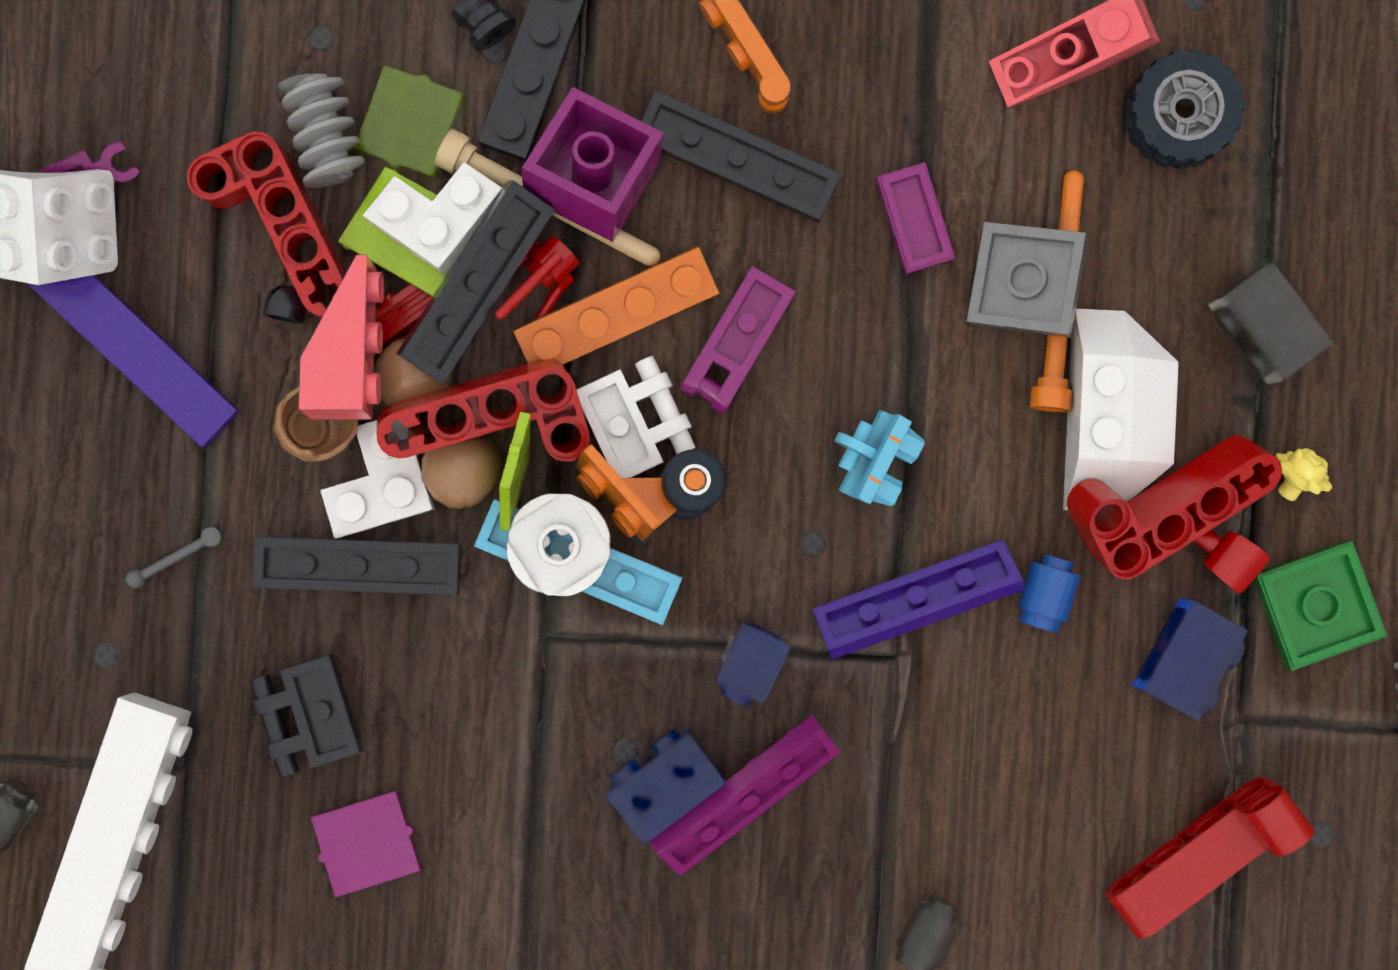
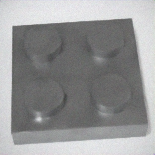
(1027, 279)

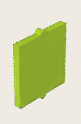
(514, 471)

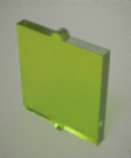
(408, 120)

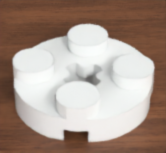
(530, 538)

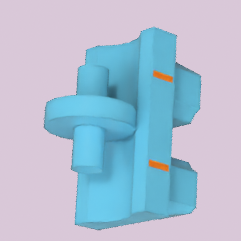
(871, 454)

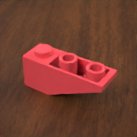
(1074, 50)
(339, 358)

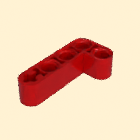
(265, 189)
(480, 419)
(1175, 510)
(1207, 854)

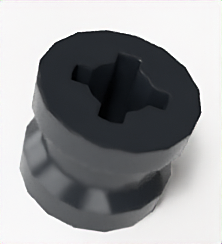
(483, 21)

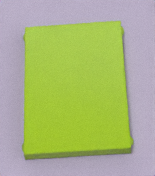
(382, 250)

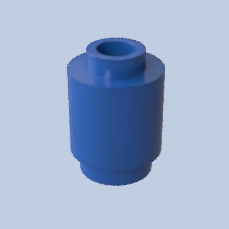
(1048, 593)

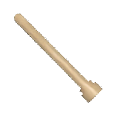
(457, 149)

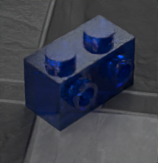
(664, 784)

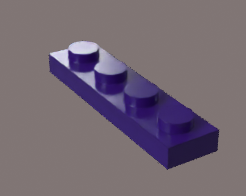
(918, 599)

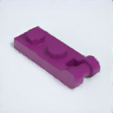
(739, 338)

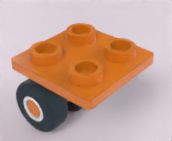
(684, 489)

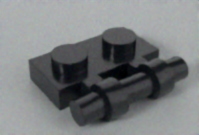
(319, 711)

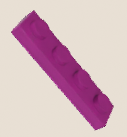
(745, 796)

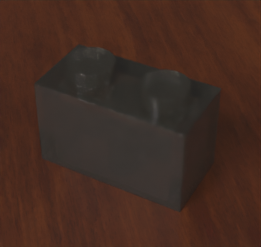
(1269, 324)

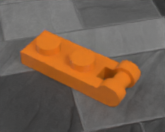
(749, 51)

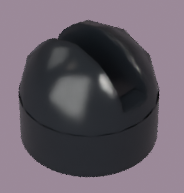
(284, 305)

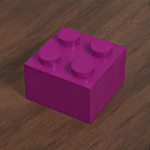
(593, 163)

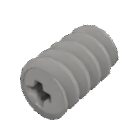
(320, 129)

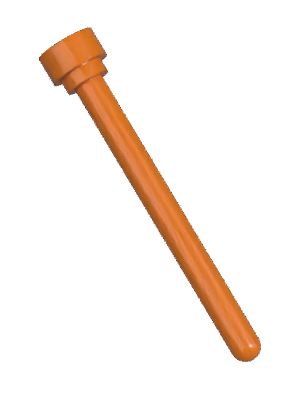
(1052, 389)

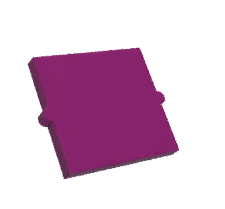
(366, 843)

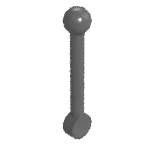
(209, 537)

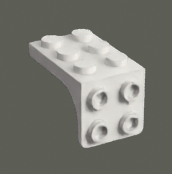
(57, 225)

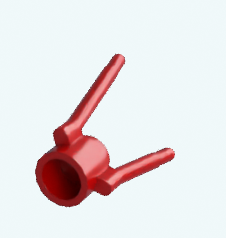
(549, 265)

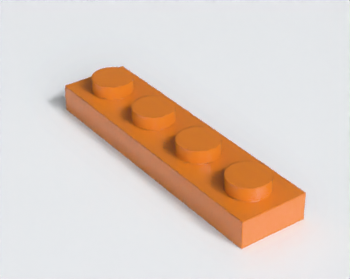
(618, 309)

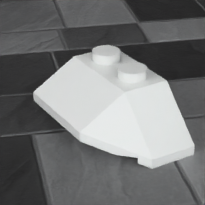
(1120, 404)

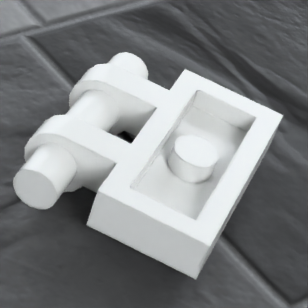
(619, 423)

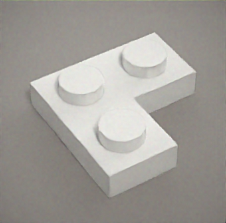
(436, 228)
(385, 496)

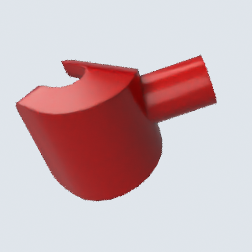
(1233, 558)

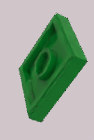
(1319, 605)

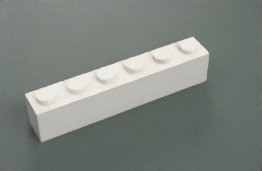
(111, 835)

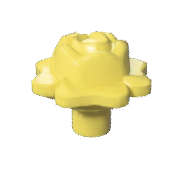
(1303, 472)

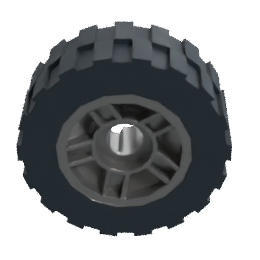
(1189, 81)

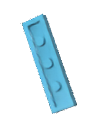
(624, 582)

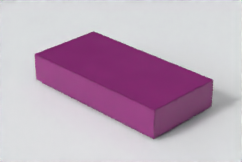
(915, 218)

